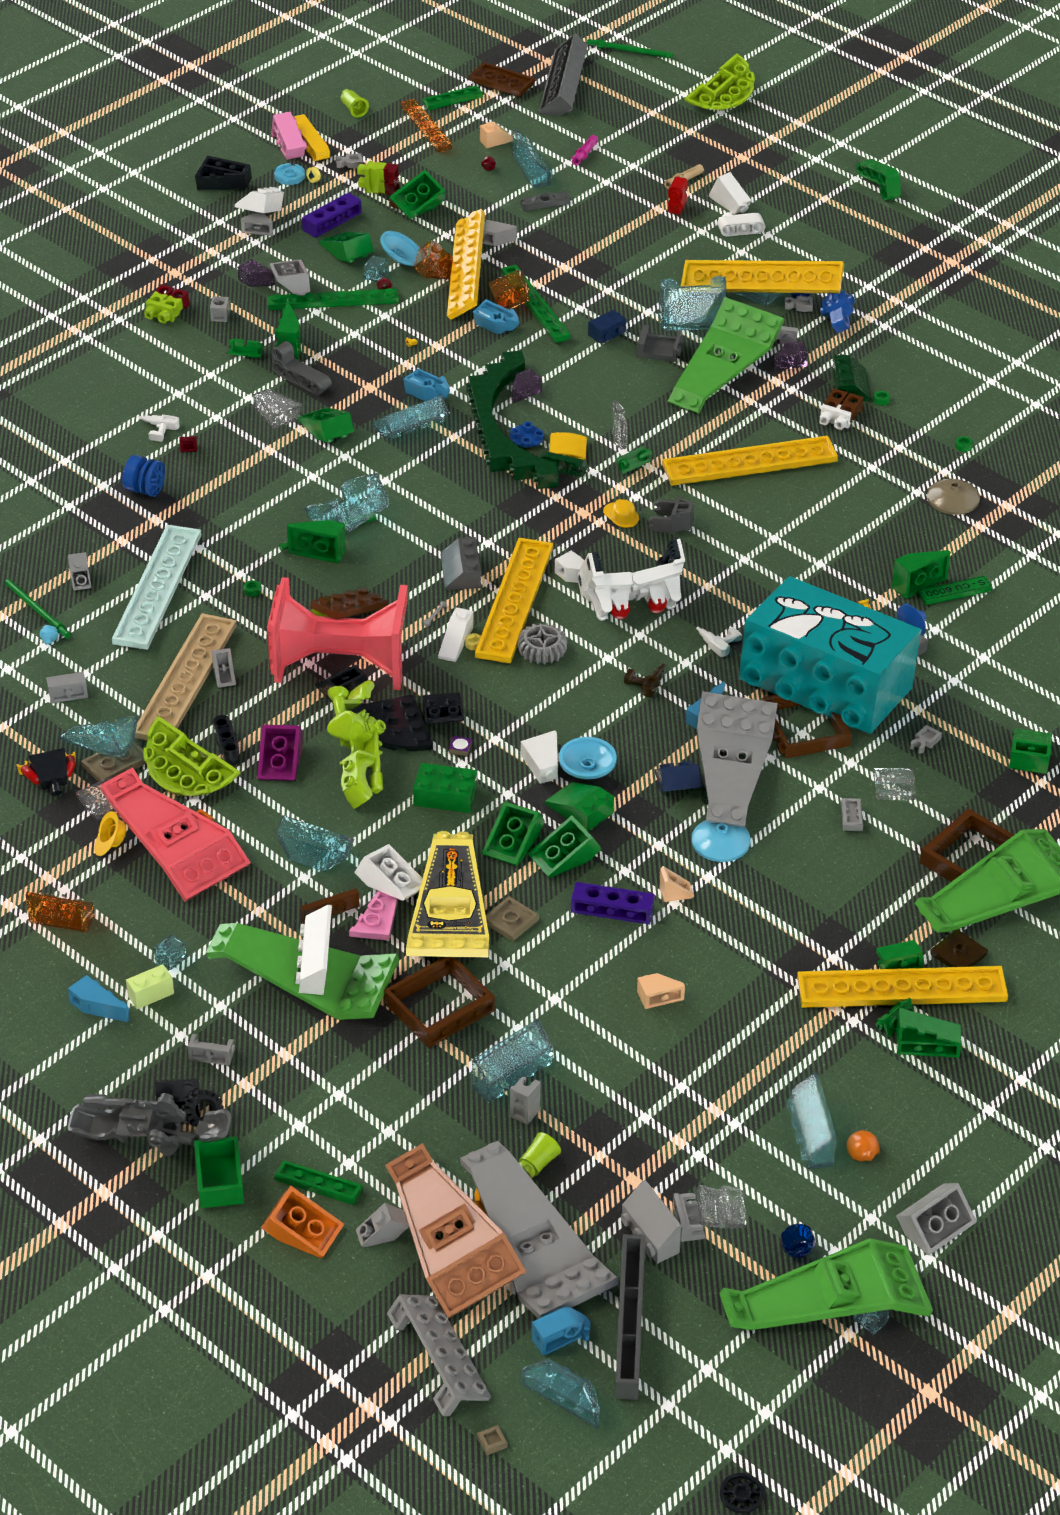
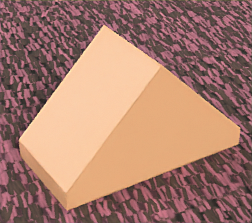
(674, 886)

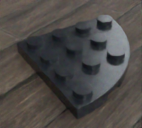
(402, 721)

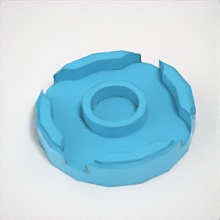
(289, 174)

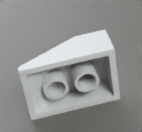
(389, 873)

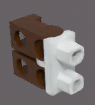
(840, 410)

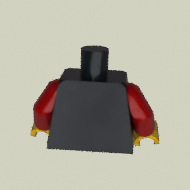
(49, 769)

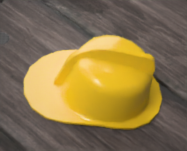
(622, 513)
(111, 833)

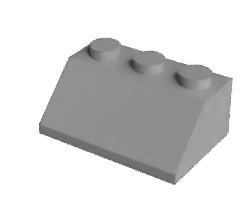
(292, 276)
(650, 1217)
(937, 1218)

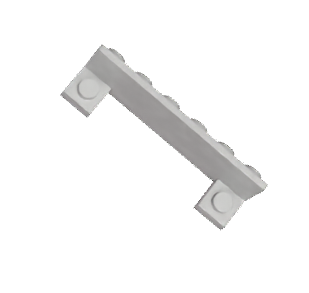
(444, 1349)

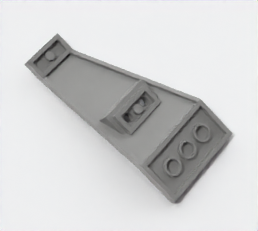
(735, 728)
(555, 1258)

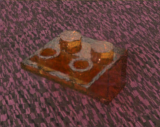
(433, 261)
(510, 290)

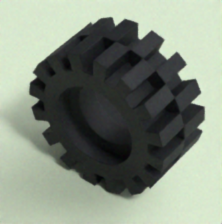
(194, 1099)

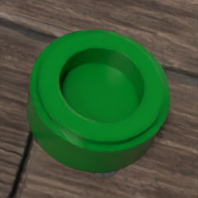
(881, 398)
(963, 444)
(252, 588)

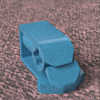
(495, 317)
(425, 385)
(559, 1329)

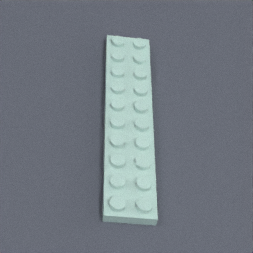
(156, 587)

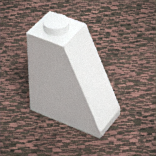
(730, 194)
(541, 756)

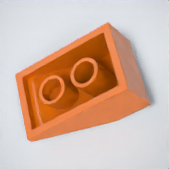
(302, 1223)

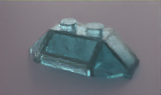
(312, 844)
(564, 1389)

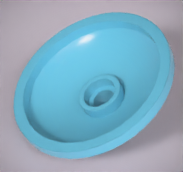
(399, 247)
(587, 758)
(720, 841)

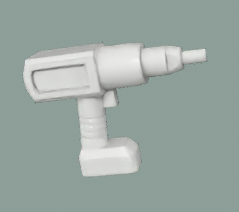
(162, 422)
(719, 644)

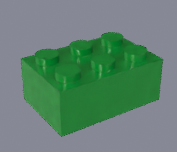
(445, 787)
(219, 1172)

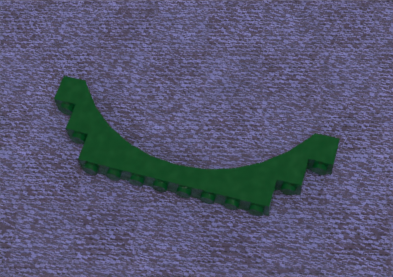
(498, 450)

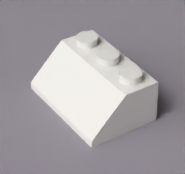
(262, 201)

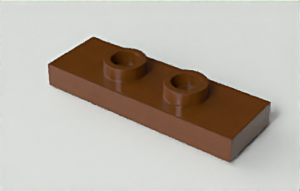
(340, 903)

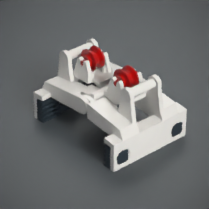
(612, 590)

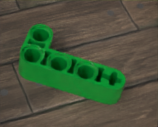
(883, 175)

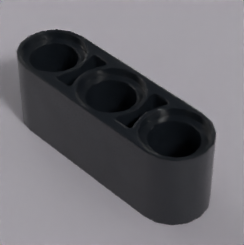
(226, 739)

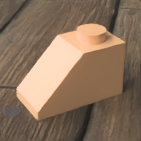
(493, 135)
(659, 990)

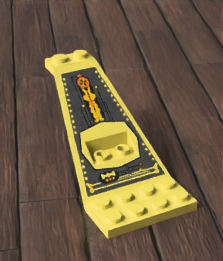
(450, 903)

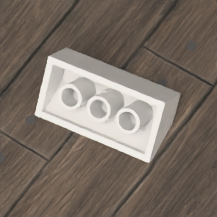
(314, 951)

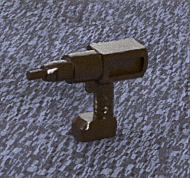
(649, 684)

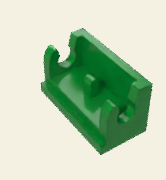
(900, 956)

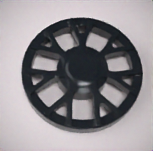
(741, 1493)

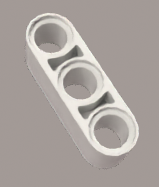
(741, 224)

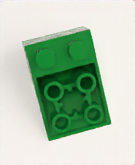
(289, 330)
(1030, 751)

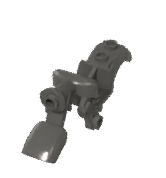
(139, 1118)

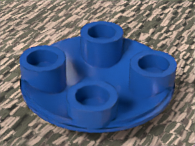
(526, 435)
(912, 616)

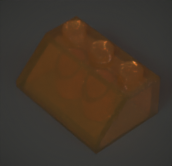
(59, 911)

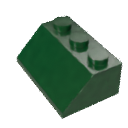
(850, 376)

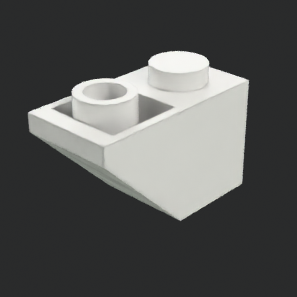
(568, 566)

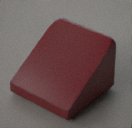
(188, 444)

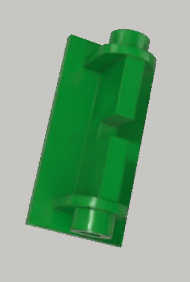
(252, 349)
(633, 459)
(889, 1021)

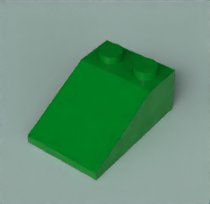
(419, 195)
(348, 245)
(327, 424)
(317, 540)
(919, 571)
(585, 802)
(513, 833)
(565, 848)

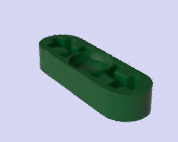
(570, 461)

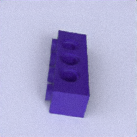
(331, 215)
(612, 903)

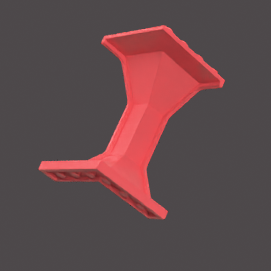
(297, 633)

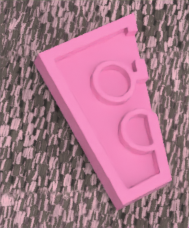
(377, 919)

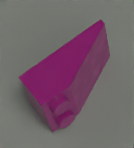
(280, 752)

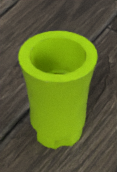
(356, 104)
(539, 1154)

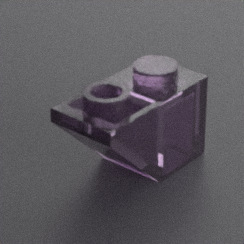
(255, 274)
(791, 356)
(526, 385)

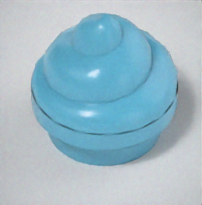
(48, 634)

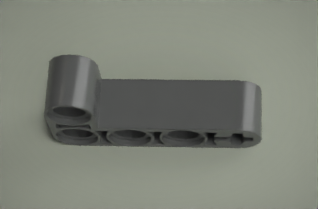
(297, 372)

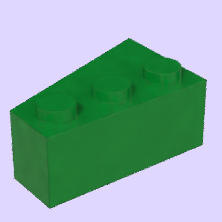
(926, 1035)

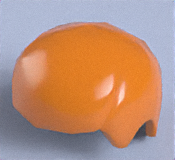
(863, 1146)

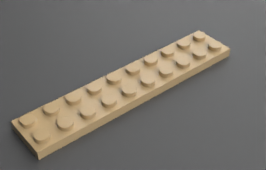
(186, 673)

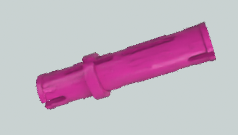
(582, 152)

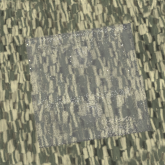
(619, 426)
(894, 784)
(94, 800)
(721, 1207)

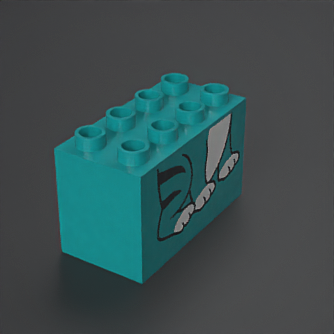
(829, 654)

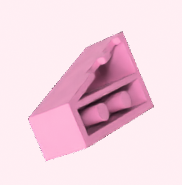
(288, 135)

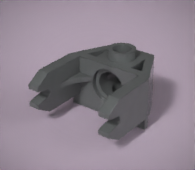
(681, 516)

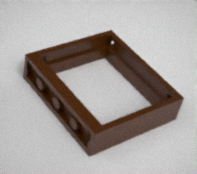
(840, 740)
(931, 852)
(452, 1023)

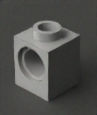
(219, 309)

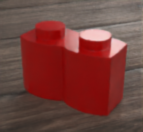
(677, 195)

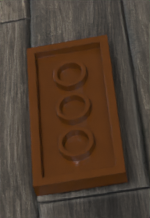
(502, 79)
(349, 603)

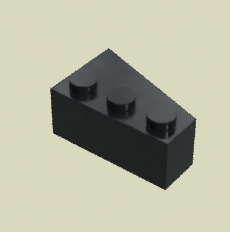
(222, 174)

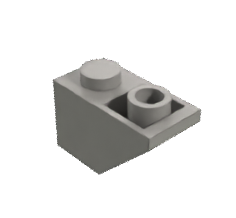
(498, 233)
(79, 571)
(382, 1226)

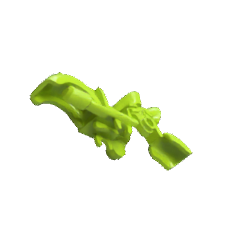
(361, 736)

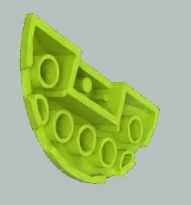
(727, 88)
(183, 765)

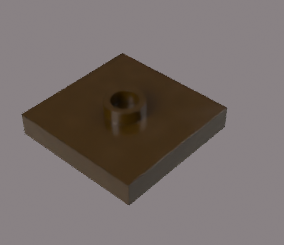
(959, 950)

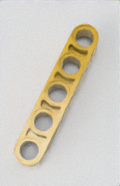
(315, 144)

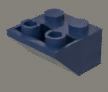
(679, 777)

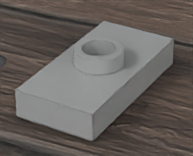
(851, 814)

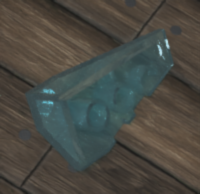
(105, 737)

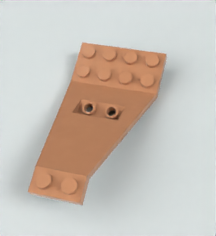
(468, 1259)

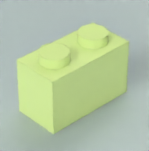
(150, 986)

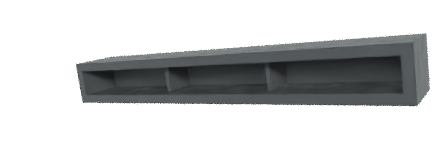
(630, 1317)

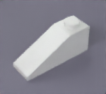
(454, 640)

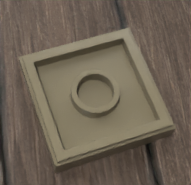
(511, 918)

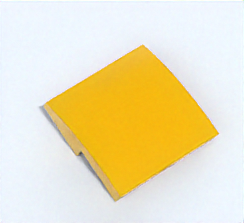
(568, 444)

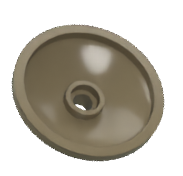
(953, 496)

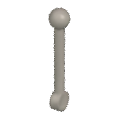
(427, 622)

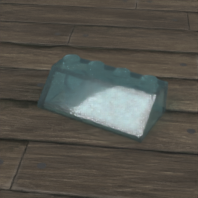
(530, 161)
(411, 418)
(511, 1060)
(812, 1123)

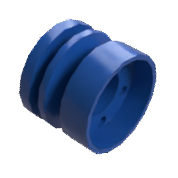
(143, 475)

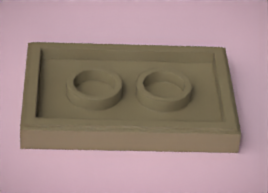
(105, 766)

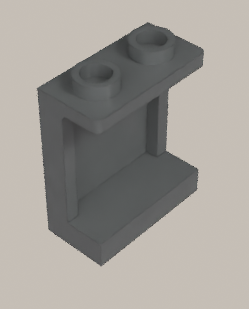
(659, 346)

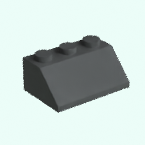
(461, 565)

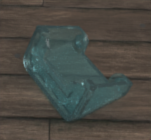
(690, 305)
(362, 500)

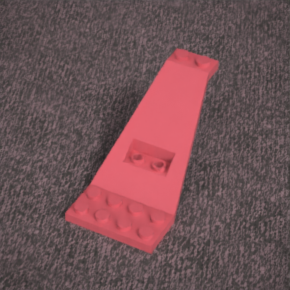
(191, 857)

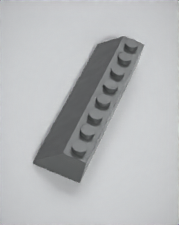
(563, 77)

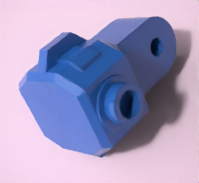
(838, 309)

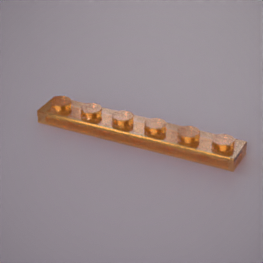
(426, 125)

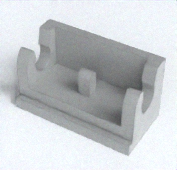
(67, 687)
(210, 1052)
(525, 1100)
(687, 1215)

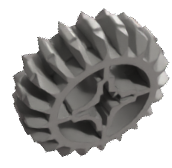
(542, 643)

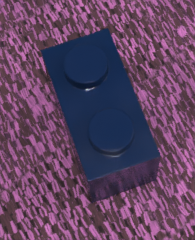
(607, 326)

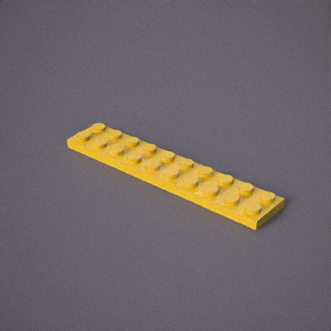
(466, 264)
(767, 275)
(749, 460)
(514, 600)
(895, 985)

